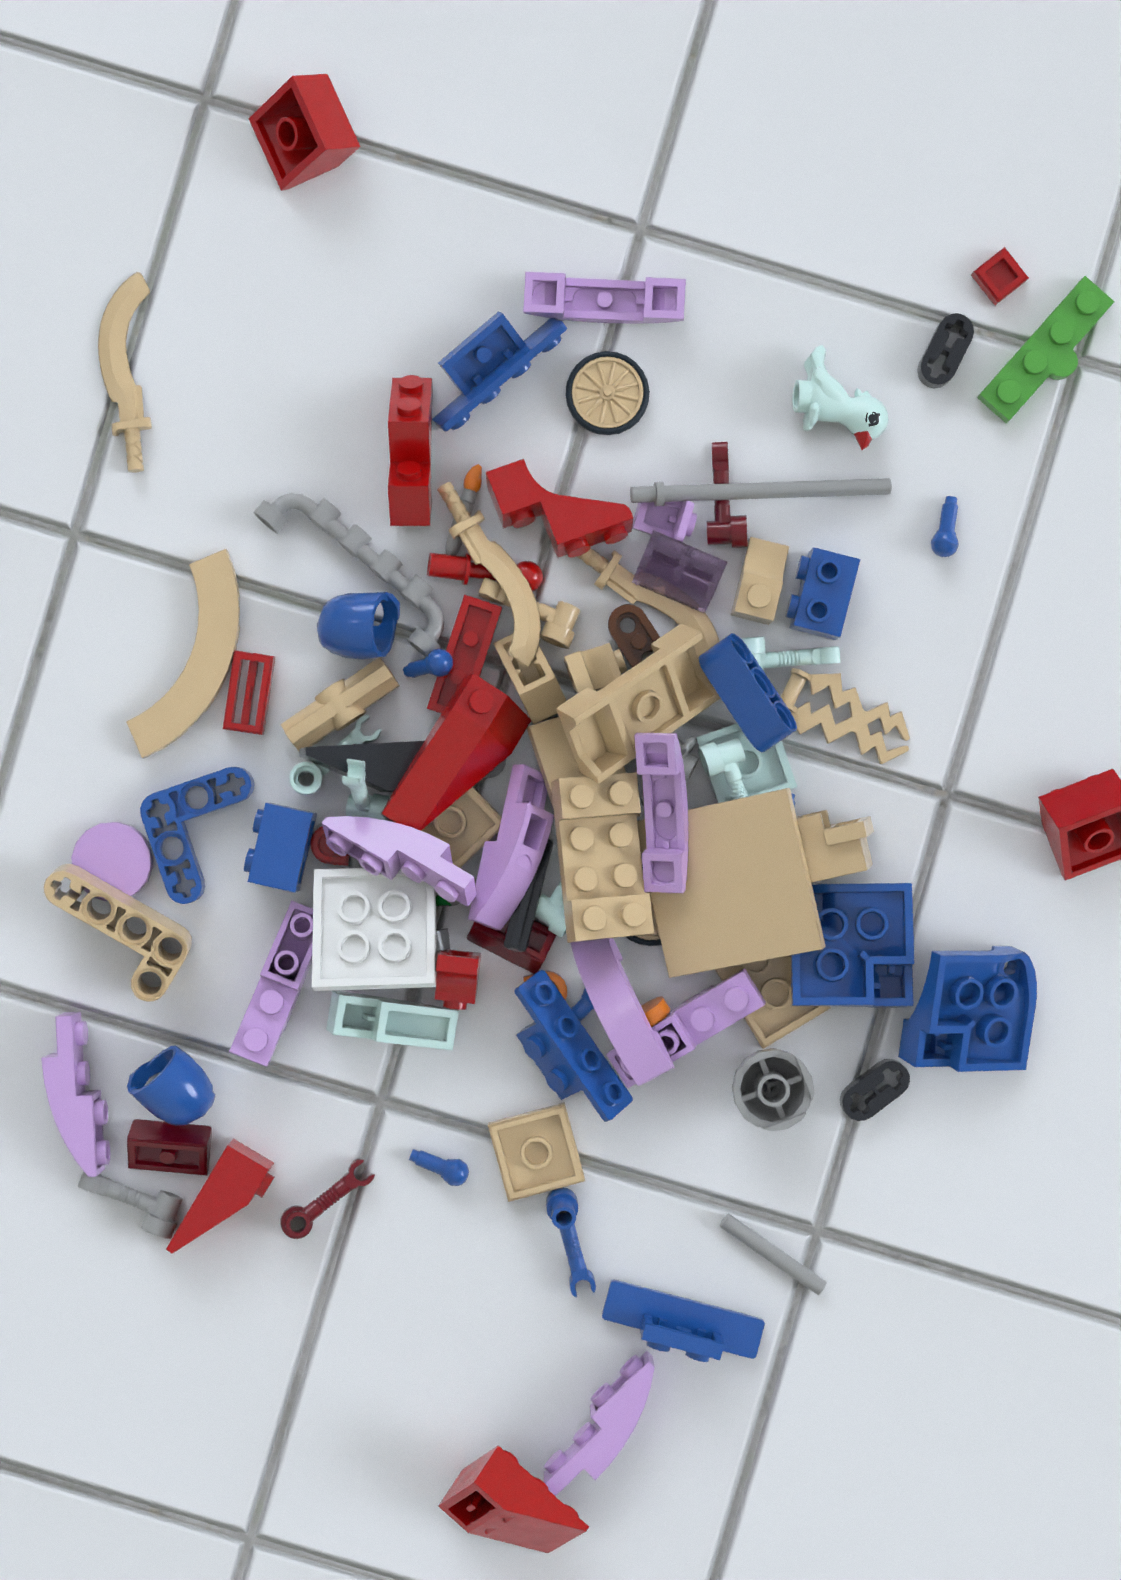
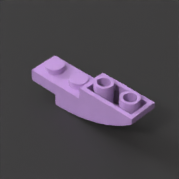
(390, 846)
(513, 859)
(277, 988)
(701, 1018)
(76, 1111)
(615, 1417)

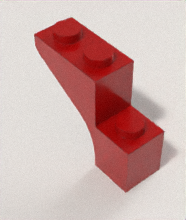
(410, 451)
(569, 521)

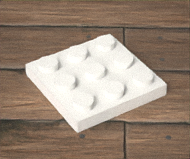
(372, 931)

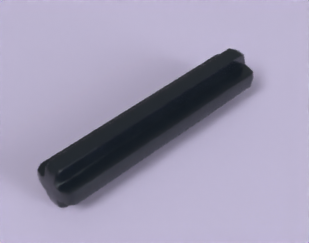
(522, 920)

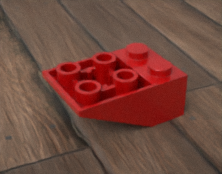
(510, 1505)

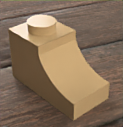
(760, 581)
(594, 667)
(534, 684)

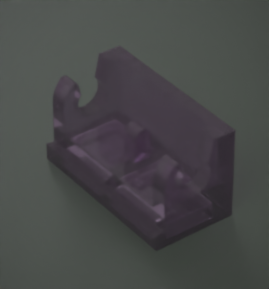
(679, 572)

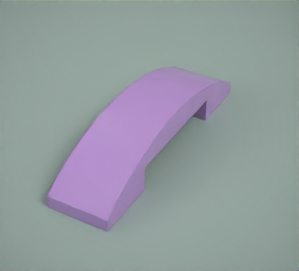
(603, 299)
(665, 812)
(620, 1010)

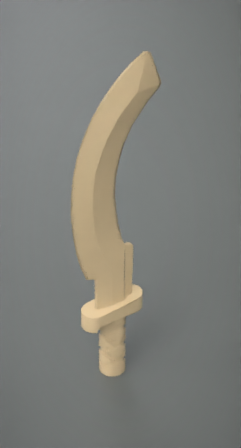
(116, 368)
(504, 570)
(621, 582)

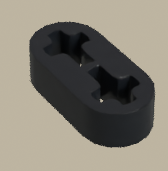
(953, 355)
(881, 1096)

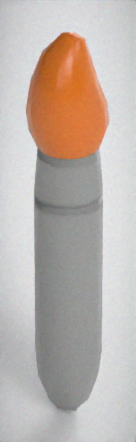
(472, 485)

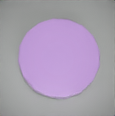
(115, 855)

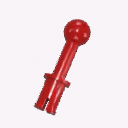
(462, 569)

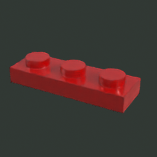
(467, 646)

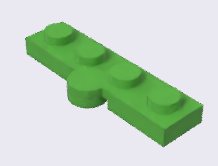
(1047, 350)

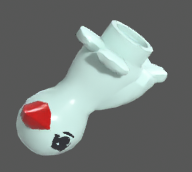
(827, 401)

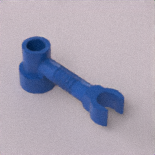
(566, 1200)

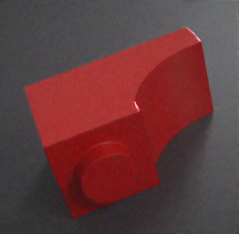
(457, 978)

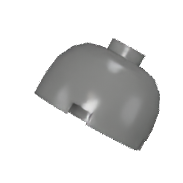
(783, 1104)

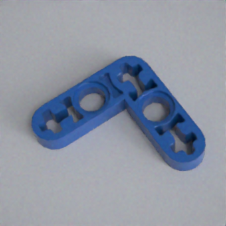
(179, 813)

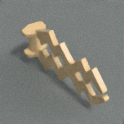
(856, 723)

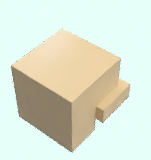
(834, 848)

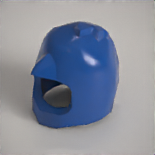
(348, 627)
(180, 1090)

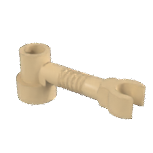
(558, 620)

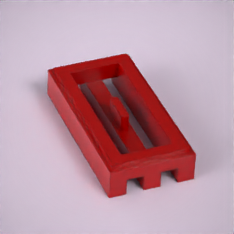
(264, 696)

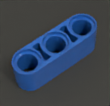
(747, 692)

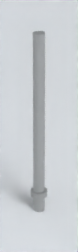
(660, 494)

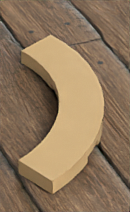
(207, 664)

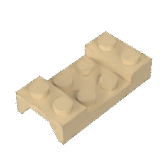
(646, 699)
(601, 857)

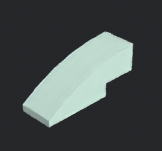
(392, 1020)

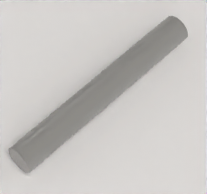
(773, 1254)

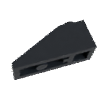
(383, 761)

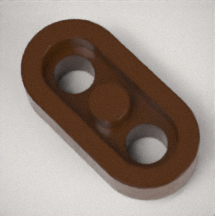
(637, 642)

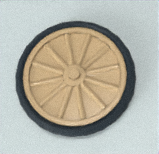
(607, 393)

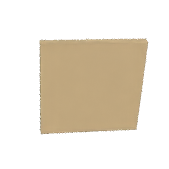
(743, 890)

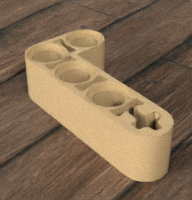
(115, 925)

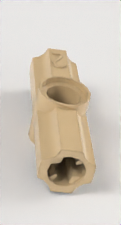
(340, 704)

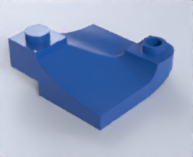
(865, 951)
(973, 1012)

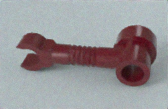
(725, 528)
(324, 1201)

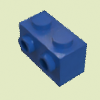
(823, 593)
(280, 847)

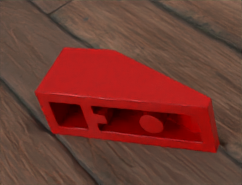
(229, 1188)

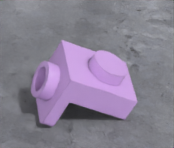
(672, 519)

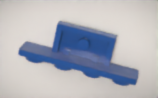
(488, 361)
(566, 1050)
(682, 1323)

